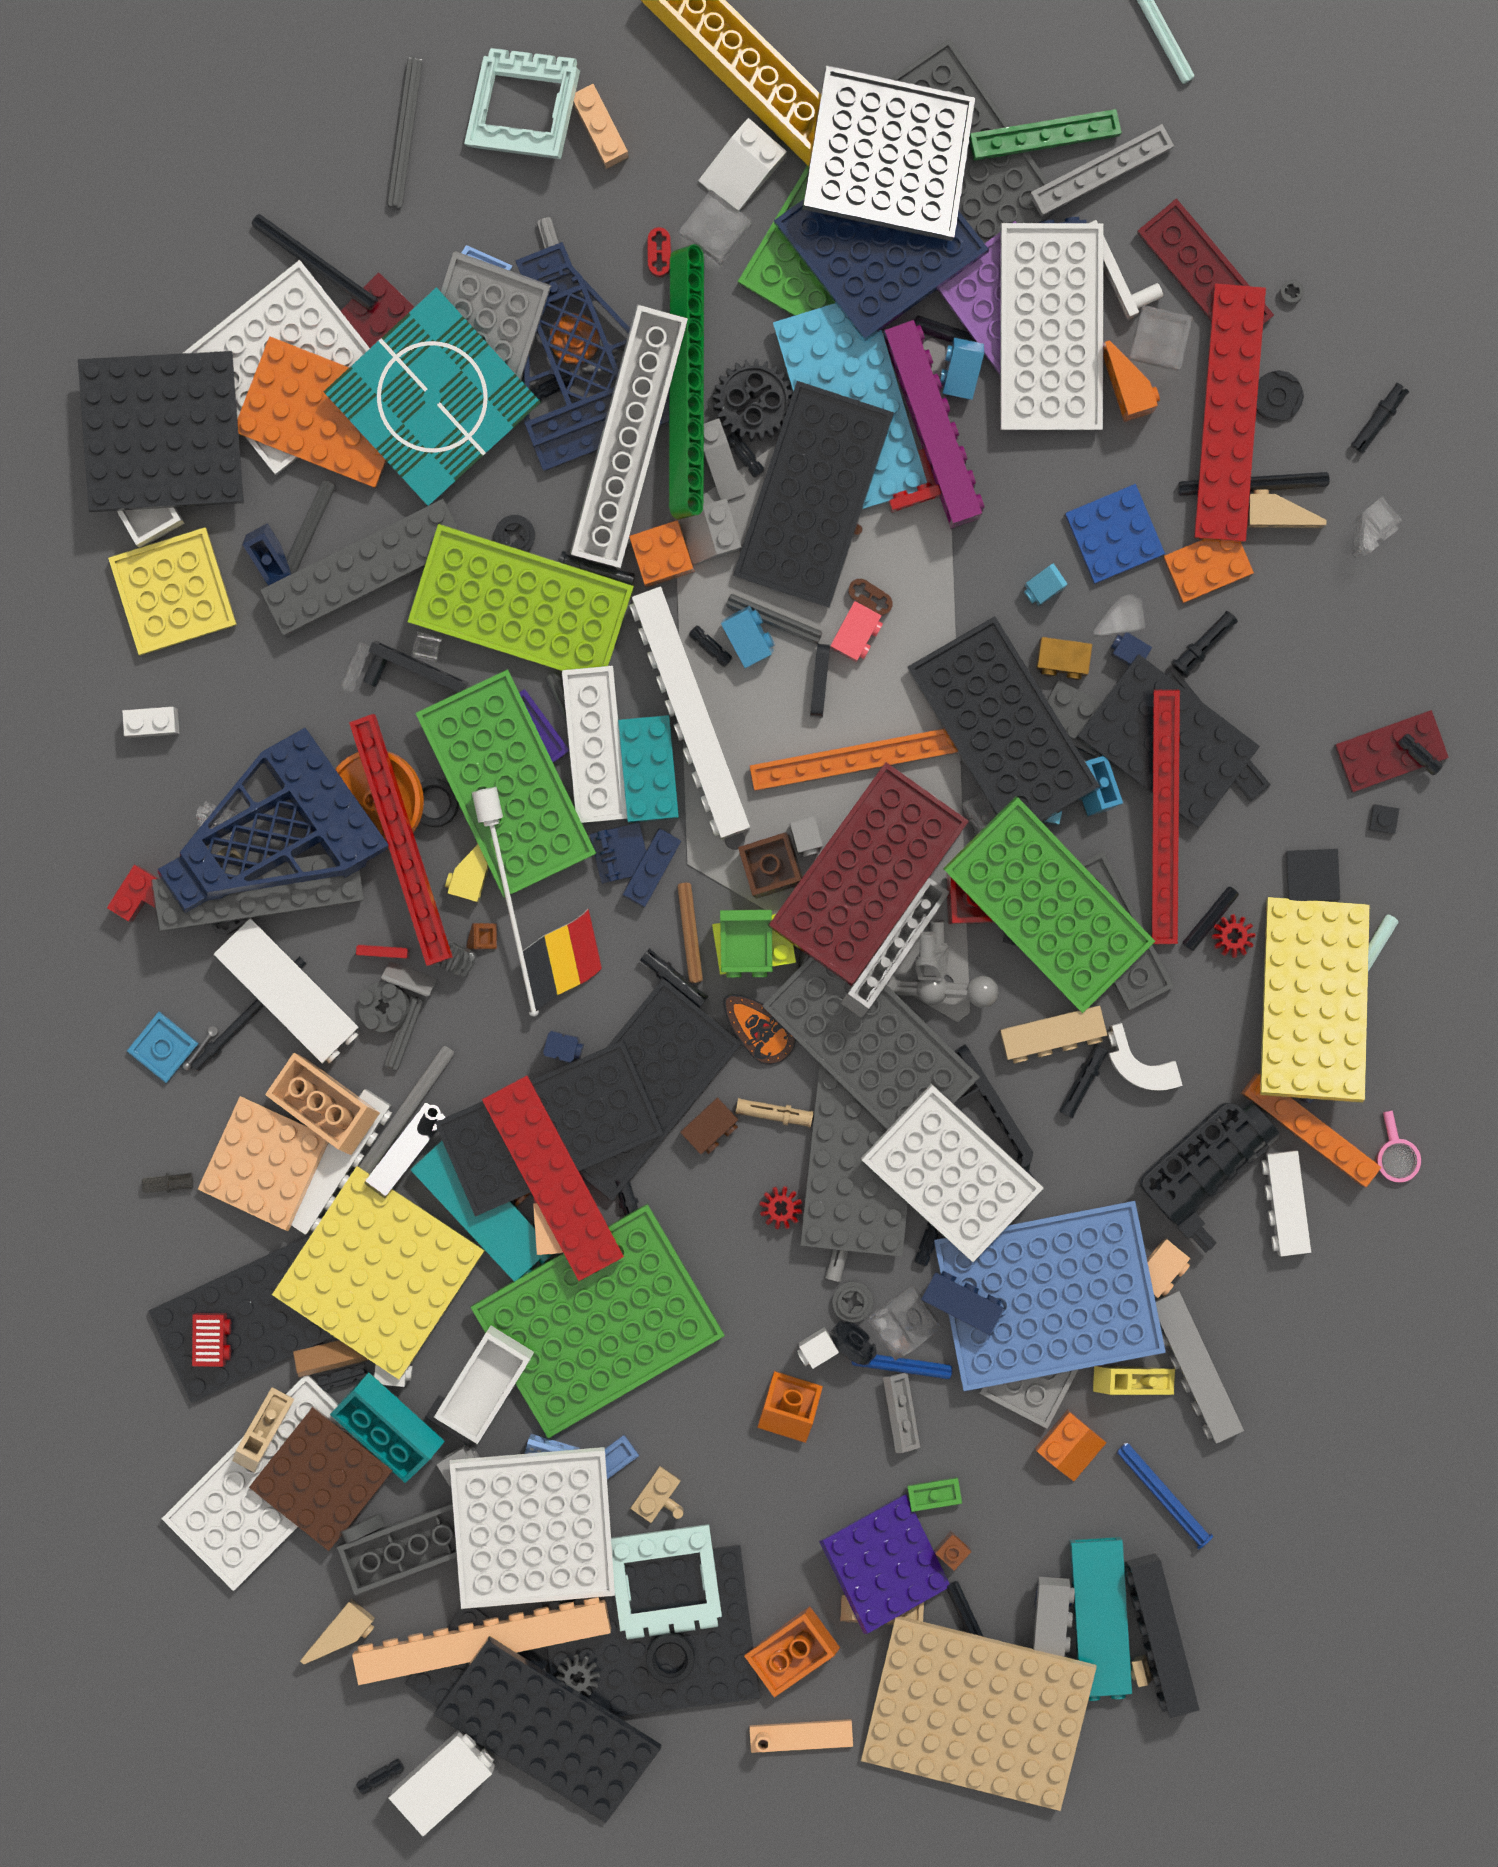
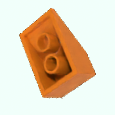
(1130, 386)
(792, 1652)

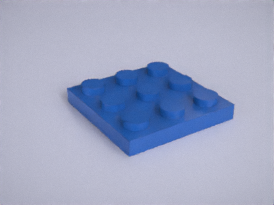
(1114, 533)

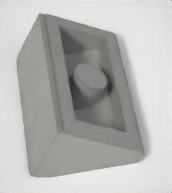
(409, 979)

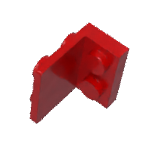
(925, 491)

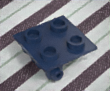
(618, 851)

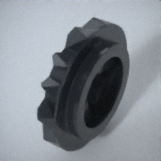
(512, 523)

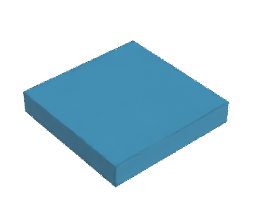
(162, 1047)

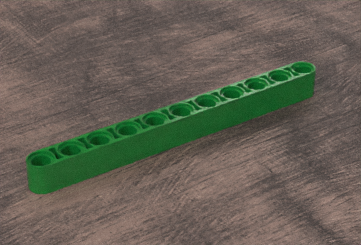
(687, 386)

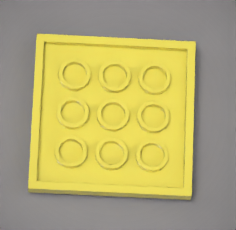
(172, 591)

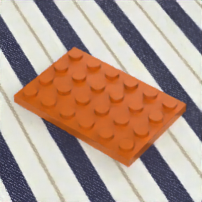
(295, 416)

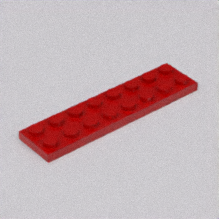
(552, 1178)

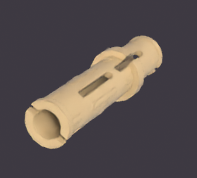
(774, 1112)

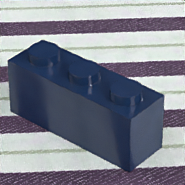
(963, 1302)

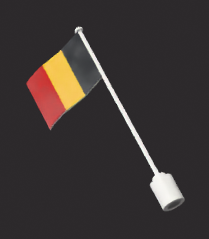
(557, 958)

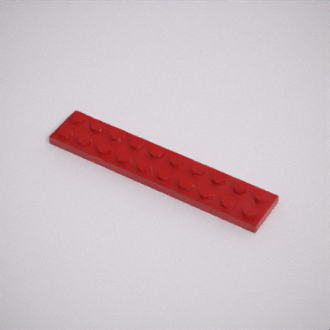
(1229, 412)

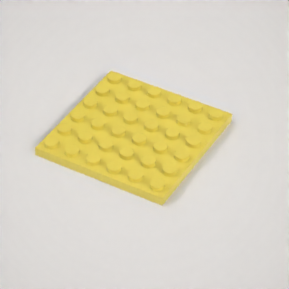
(378, 1273)

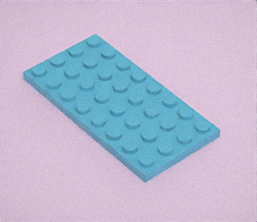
(832, 355)

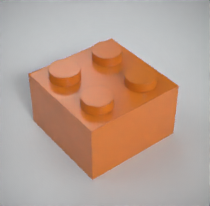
(662, 553)

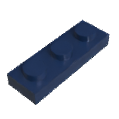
(651, 867)

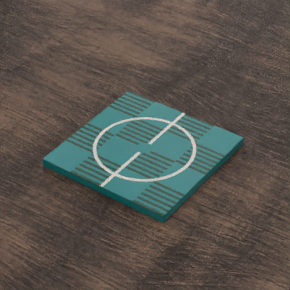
(432, 396)

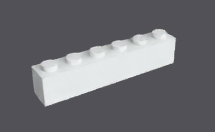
(334, 1169)

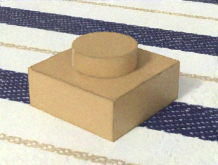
(1140, 1671)

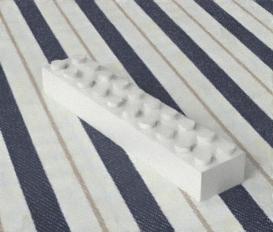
(628, 436)
(690, 711)

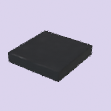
(1313, 875)

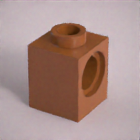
(952, 1550)

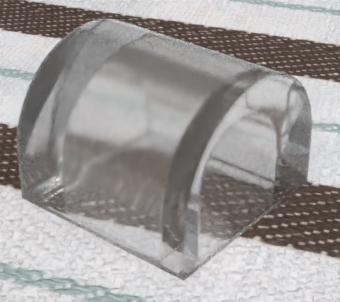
(427, 646)

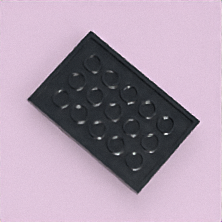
(1209, 746)

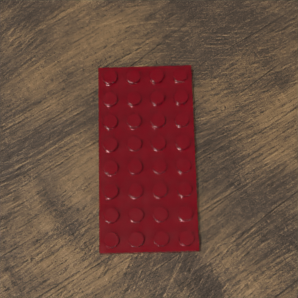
(868, 873)

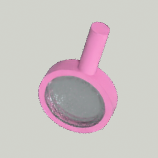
(1397, 1157)

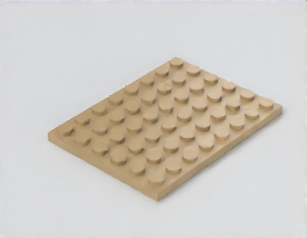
(978, 1713)

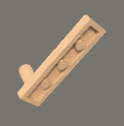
(801, 1736)

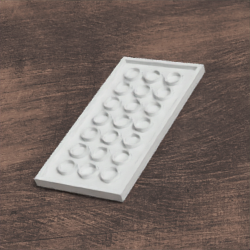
(1051, 326)
(229, 1521)

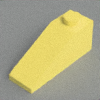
(469, 876)
(1133, 1380)

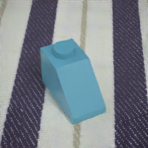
(1045, 585)

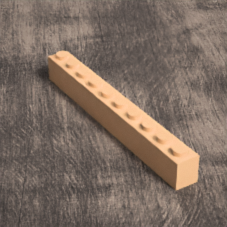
(461, 1645)

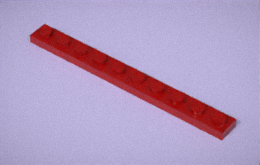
(1165, 816)
(400, 840)

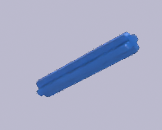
(909, 1366)

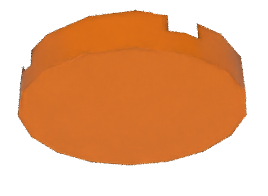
(576, 346)

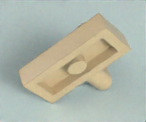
(657, 1495)

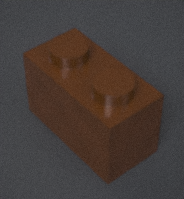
(709, 1126)

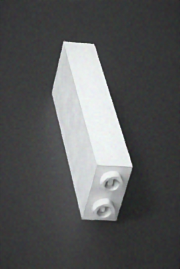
(287, 992)

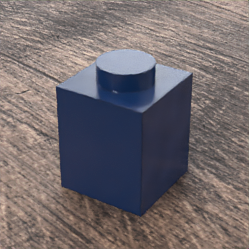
(1128, 647)

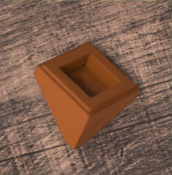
(482, 936)

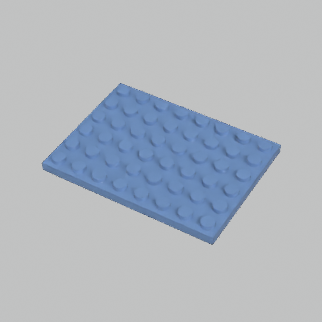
(1070, 1295)

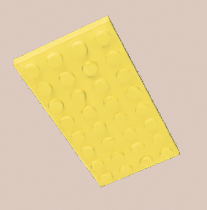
(1315, 1000)

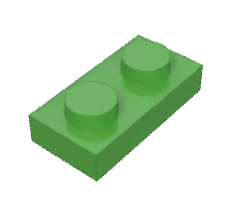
(934, 1494)

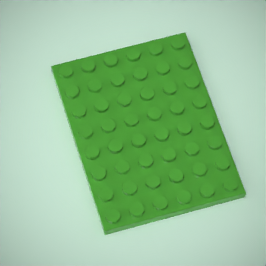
(603, 1331)

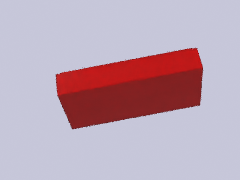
(380, 951)

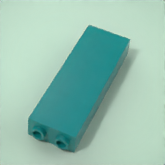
(500, 1231)
(1101, 1614)

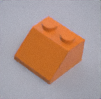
(790, 1407)
(1070, 1445)

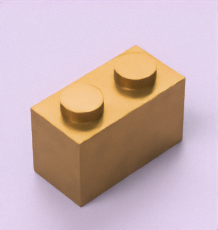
(1063, 657)

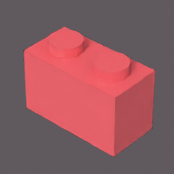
(856, 632)

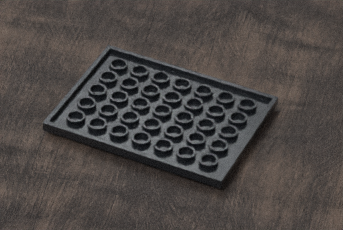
(719, 1666)

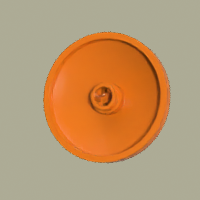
(354, 777)

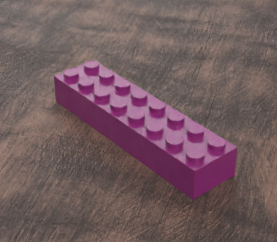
(932, 424)

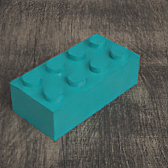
(648, 769)
(387, 1427)

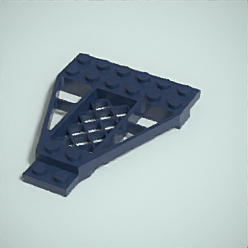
(579, 425)
(318, 797)

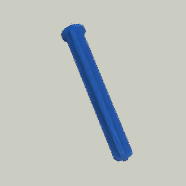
(1164, 1495)

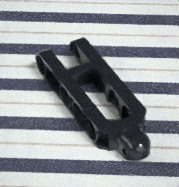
(985, 1089)

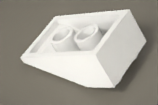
(743, 165)

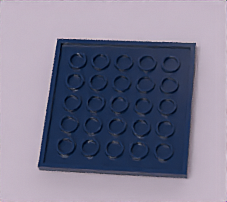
(873, 268)

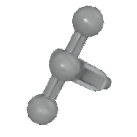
(931, 970)

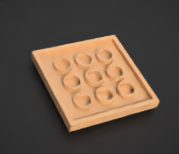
(263, 1163)

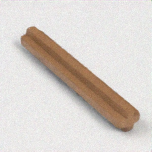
(690, 932)

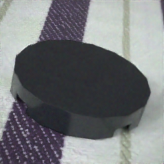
(1279, 396)
(853, 1342)

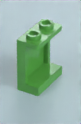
(746, 942)

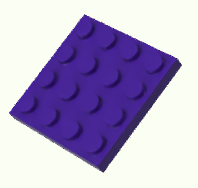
(884, 1564)

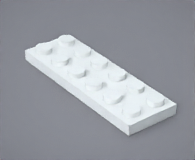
(594, 743)

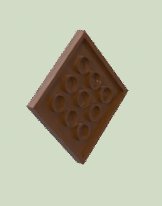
(320, 1478)

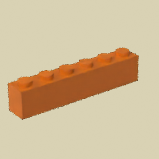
(1314, 1133)

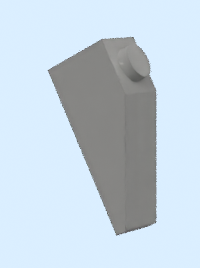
(721, 462)

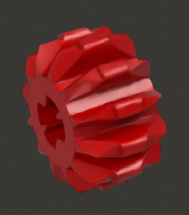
(1224, 941)
(772, 1208)

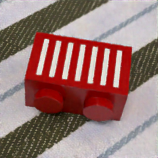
(210, 1339)

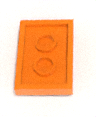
(1207, 567)

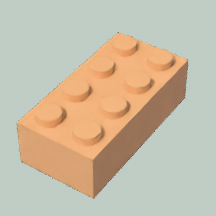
(322, 1104)

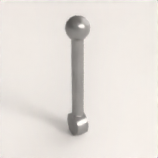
(212, 1031)

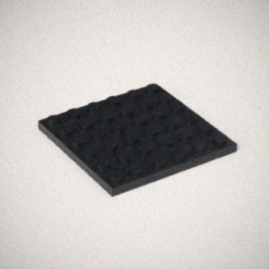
(160, 431)

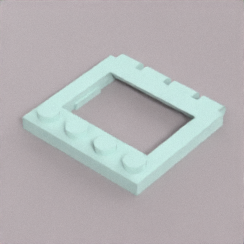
(522, 140)
(661, 1545)

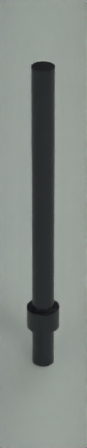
(213, 1049)

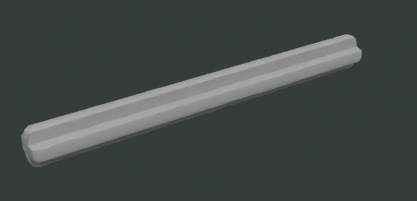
(407, 1109)

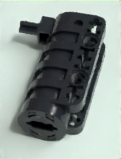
(1209, 1167)

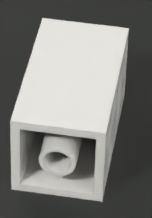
(442, 1781)

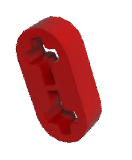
(653, 252)

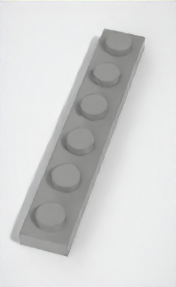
(1101, 170)

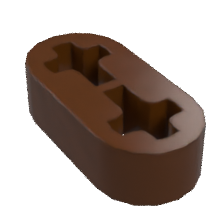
(874, 592)

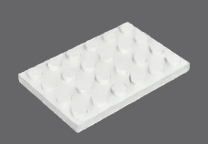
(952, 1173)

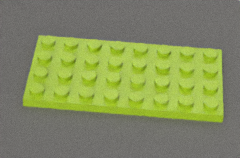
(518, 602)

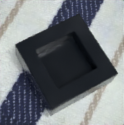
(1384, 819)

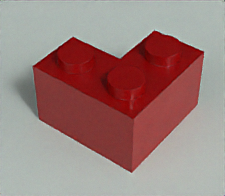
(133, 894)

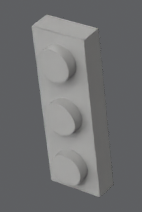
(901, 1412)

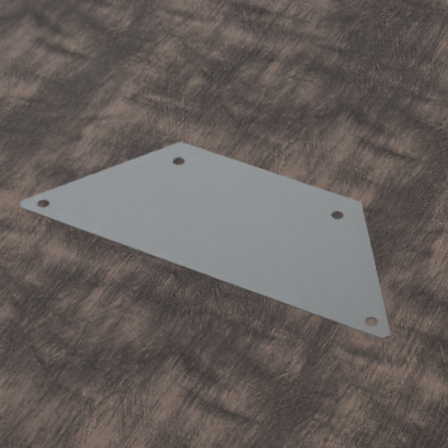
(766, 708)

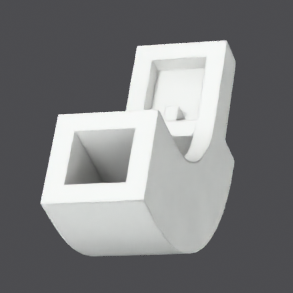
(1148, 1077)

